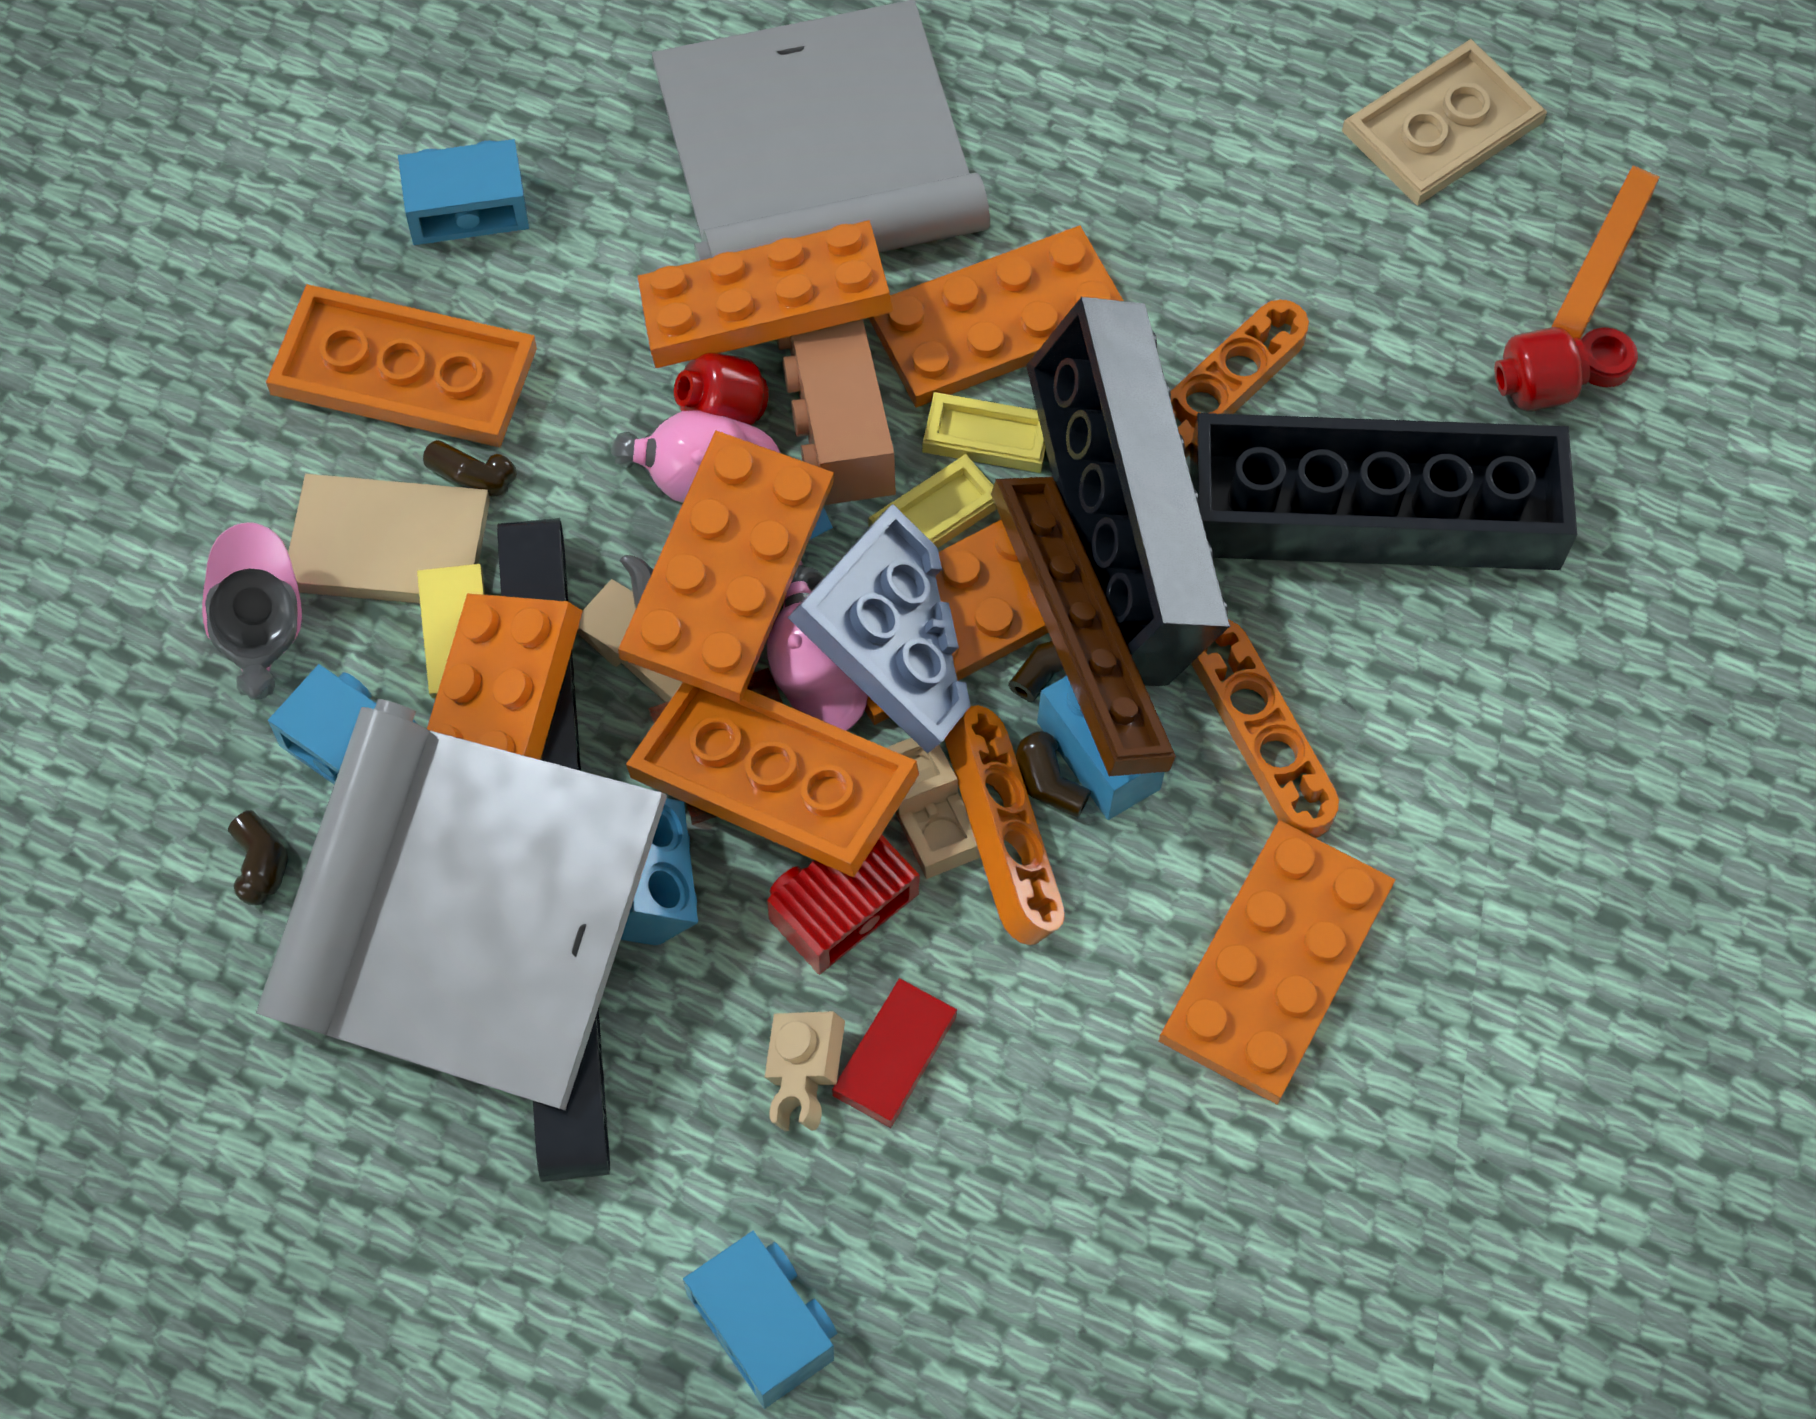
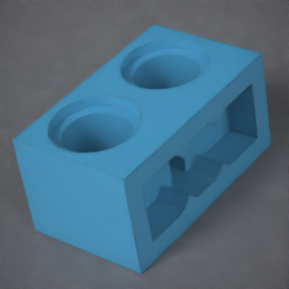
(666, 892)

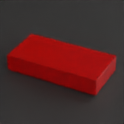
(894, 1053)

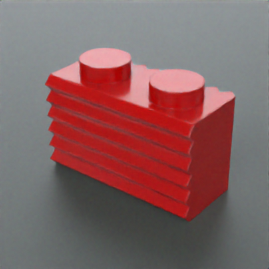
(832, 912)

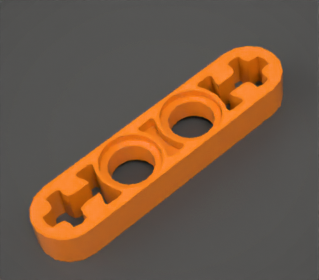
(1606, 251)
(1234, 390)
(1269, 725)
(1022, 893)

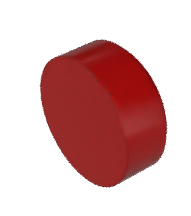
(1610, 356)

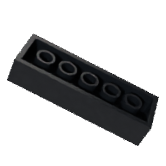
(1128, 482)
(1384, 491)

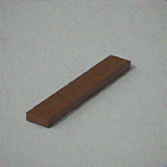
(1082, 627)

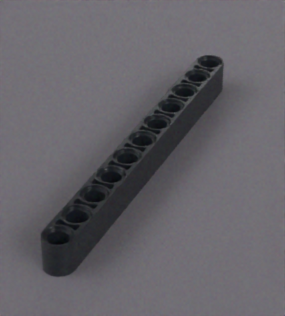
(571, 1140)

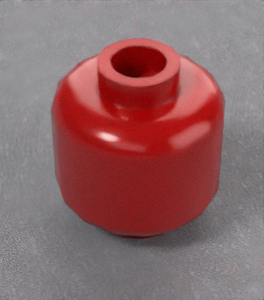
(1542, 369)
(722, 387)

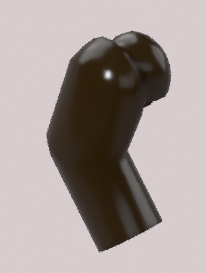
(469, 471)
(1036, 672)
(1043, 777)
(264, 859)

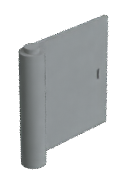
(819, 132)
(457, 905)

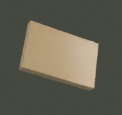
(1443, 122)
(377, 534)

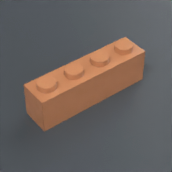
(840, 410)

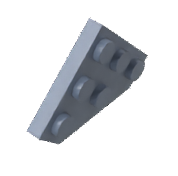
(889, 629)

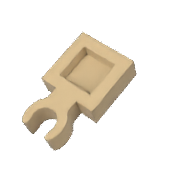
(800, 1057)

